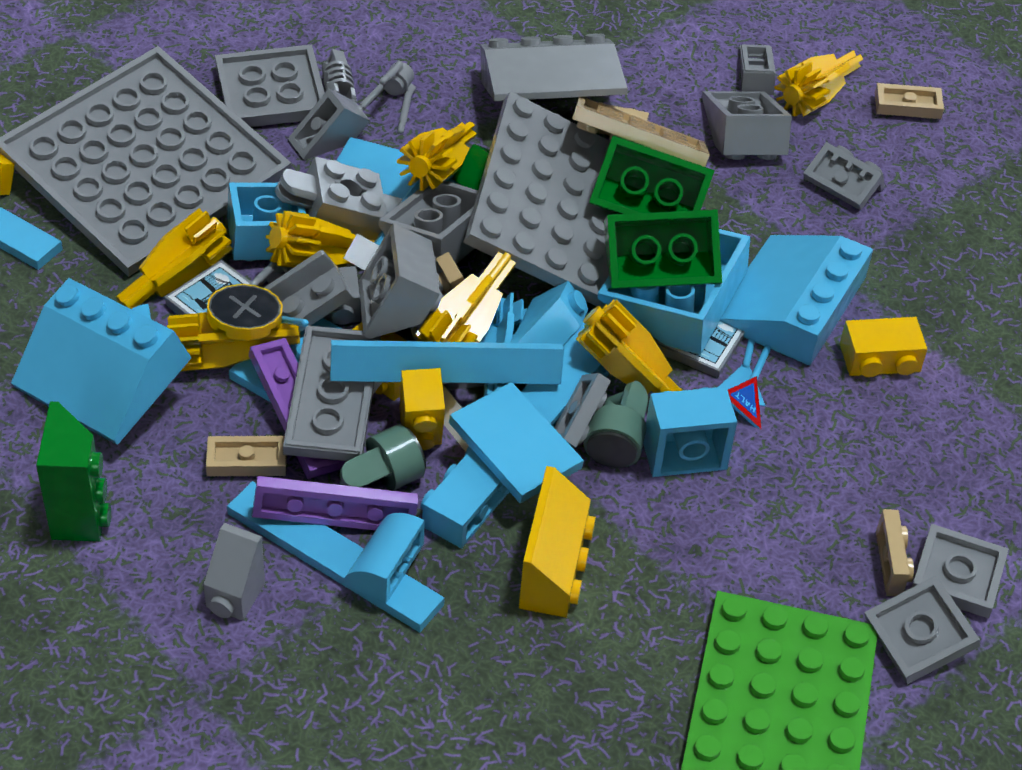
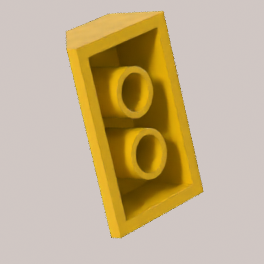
(555, 547)

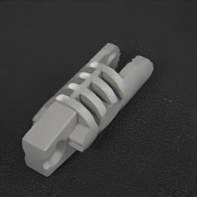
(338, 75)

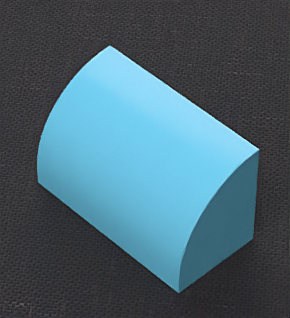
(387, 556)

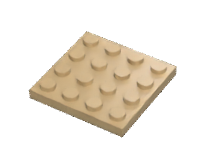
(595, 116)

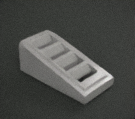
(755, 72)

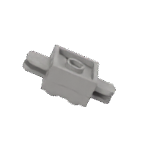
(338, 195)

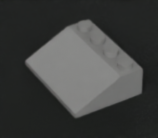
(552, 67)

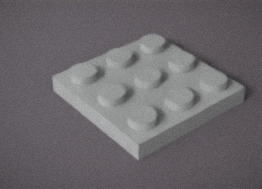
(270, 84)

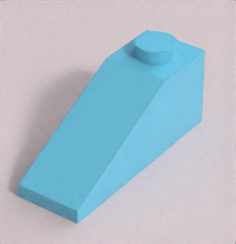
(552, 316)

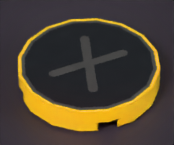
(244, 311)

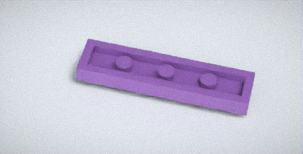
(278, 373)
(328, 503)

